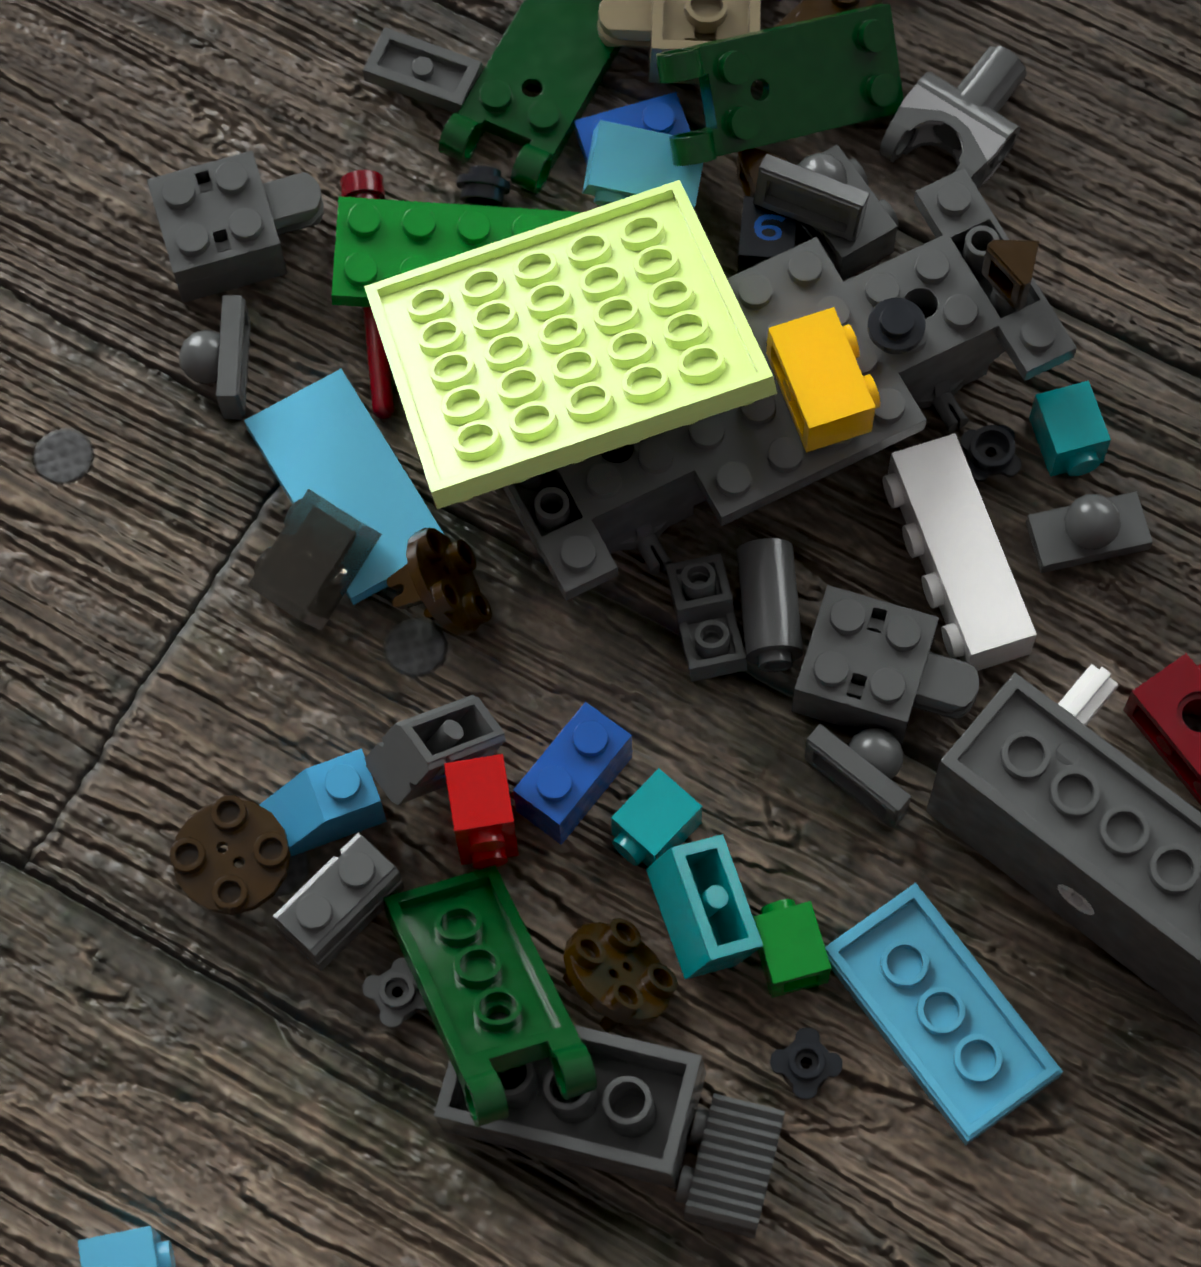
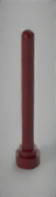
(371, 185)

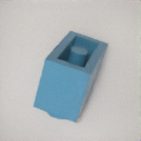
(327, 803)

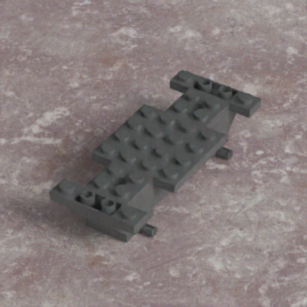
(754, 450)

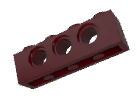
(1158, 711)

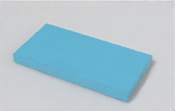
(333, 447)
(941, 1013)

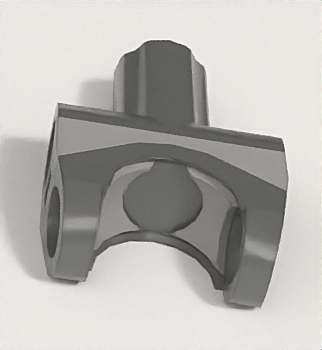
(961, 118)

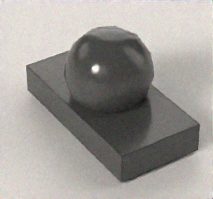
(812, 193)
(222, 357)
(1088, 531)
(863, 769)

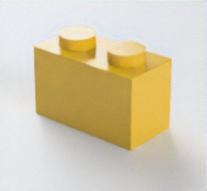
(822, 379)

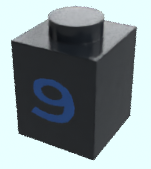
(763, 234)

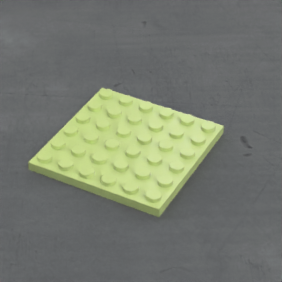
(565, 343)

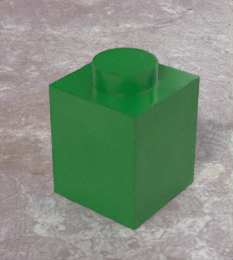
(792, 947)

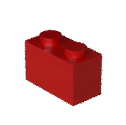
(481, 811)

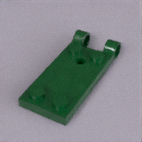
(546, 47)
(812, 78)
(480, 961)

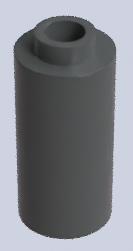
(769, 603)

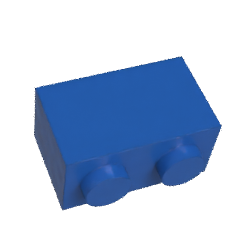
(573, 773)

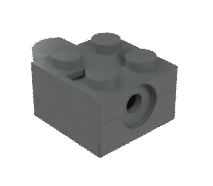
(227, 223)
(875, 665)

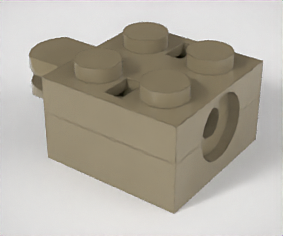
(674, 24)

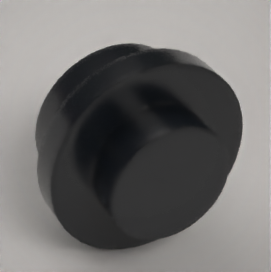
(483, 186)
(896, 325)

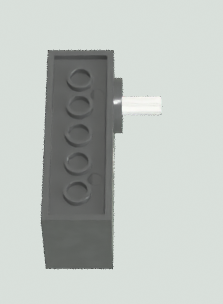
(1081, 829)

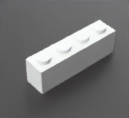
(959, 554)

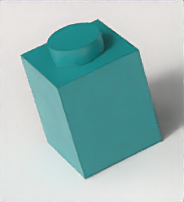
(1070, 429)
(654, 820)

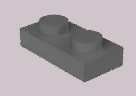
(421, 70)

